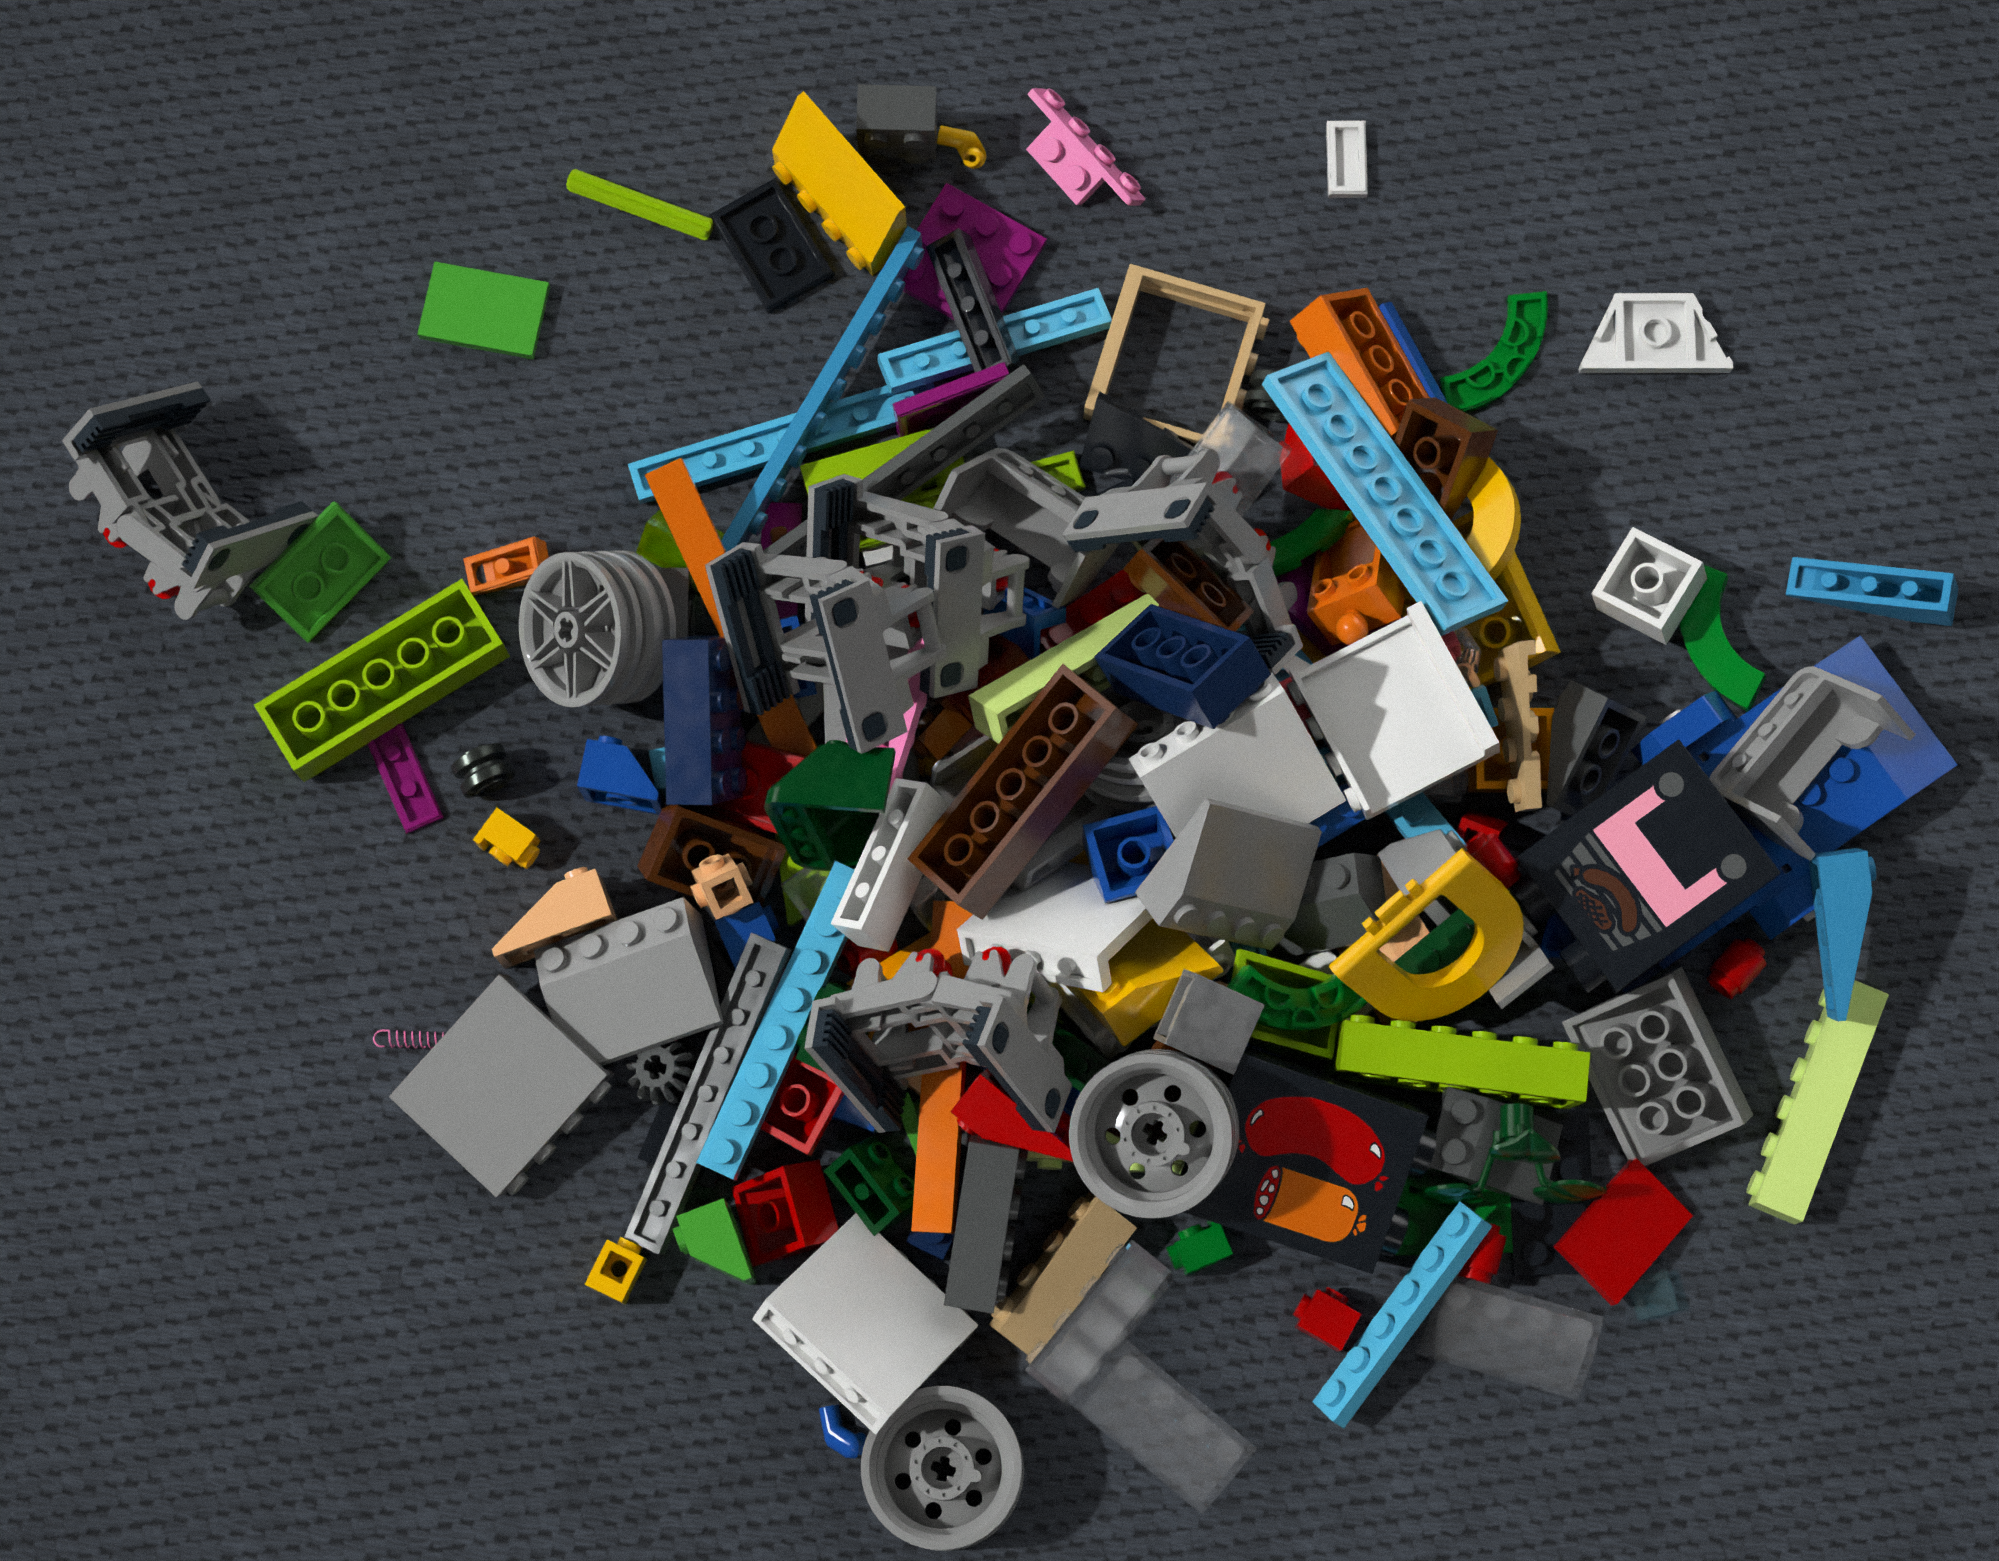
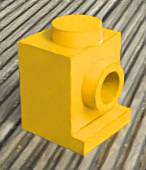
(508, 840)
(601, 1275)

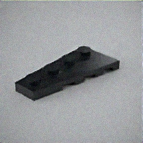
(1125, 443)

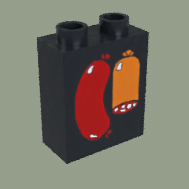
(1318, 1162)

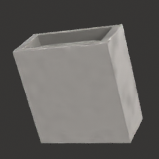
(1208, 1021)

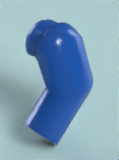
(837, 1436)

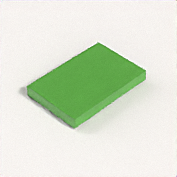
(483, 310)
(320, 571)

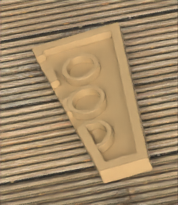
(1520, 724)

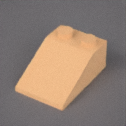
(563, 912)

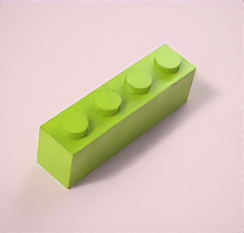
(866, 460)

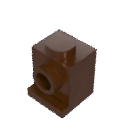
(938, 729)

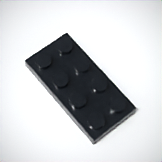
(1541, 1226)

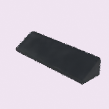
(972, 302)

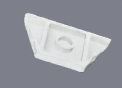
(1655, 337)

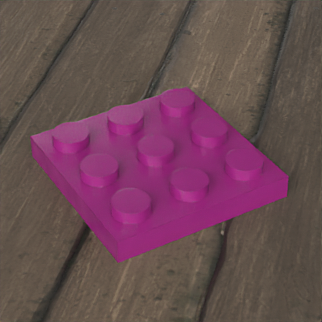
(1001, 243)

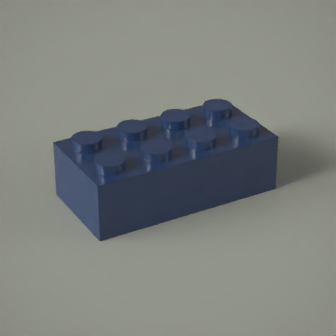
(1183, 666)
(702, 722)

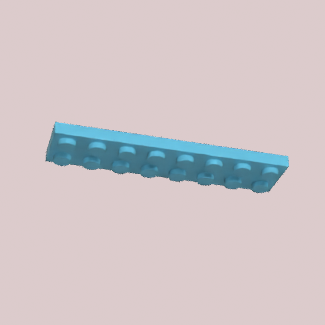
(1384, 493)

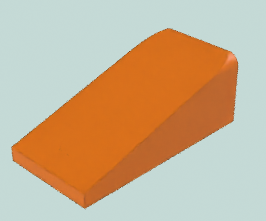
(506, 565)

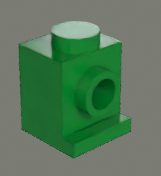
(1199, 1248)

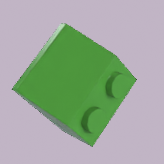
(714, 1240)

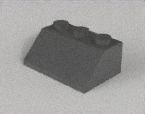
(1335, 904)

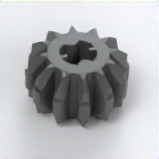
(668, 1084)

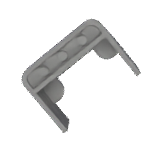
(1026, 509)
(1793, 744)
(1420, 858)

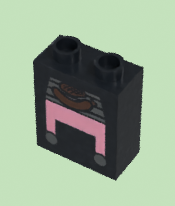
(1642, 870)

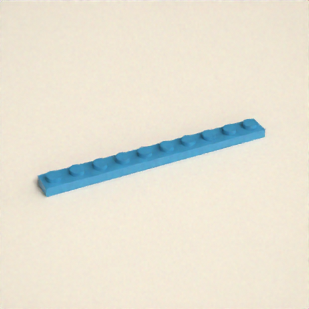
(827, 387)

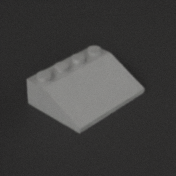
(1232, 875)
(632, 982)
(1659, 1068)

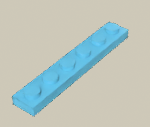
(1029, 331)
(1401, 1314)

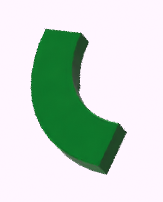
(1507, 361)
(1315, 533)
(1710, 649)
(1298, 1008)

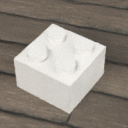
(1649, 585)

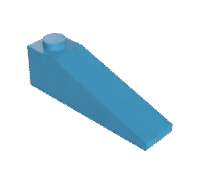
(1876, 589)
(1841, 909)

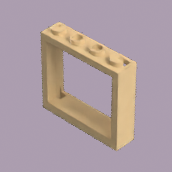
(1188, 293)

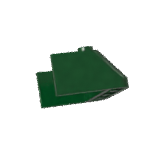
(830, 804)

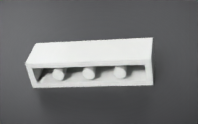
(884, 876)

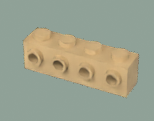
(1060, 1272)

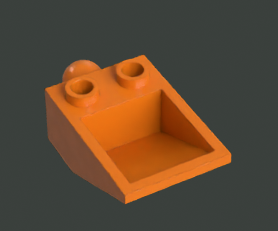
(1353, 588)

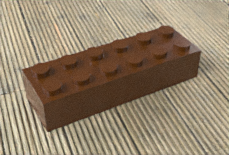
(1022, 792)

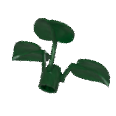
(1513, 1144)

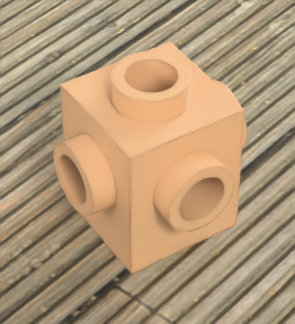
(732, 890)

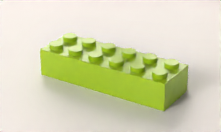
(381, 680)
(1475, 1064)

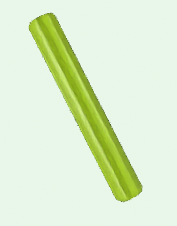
(639, 204)

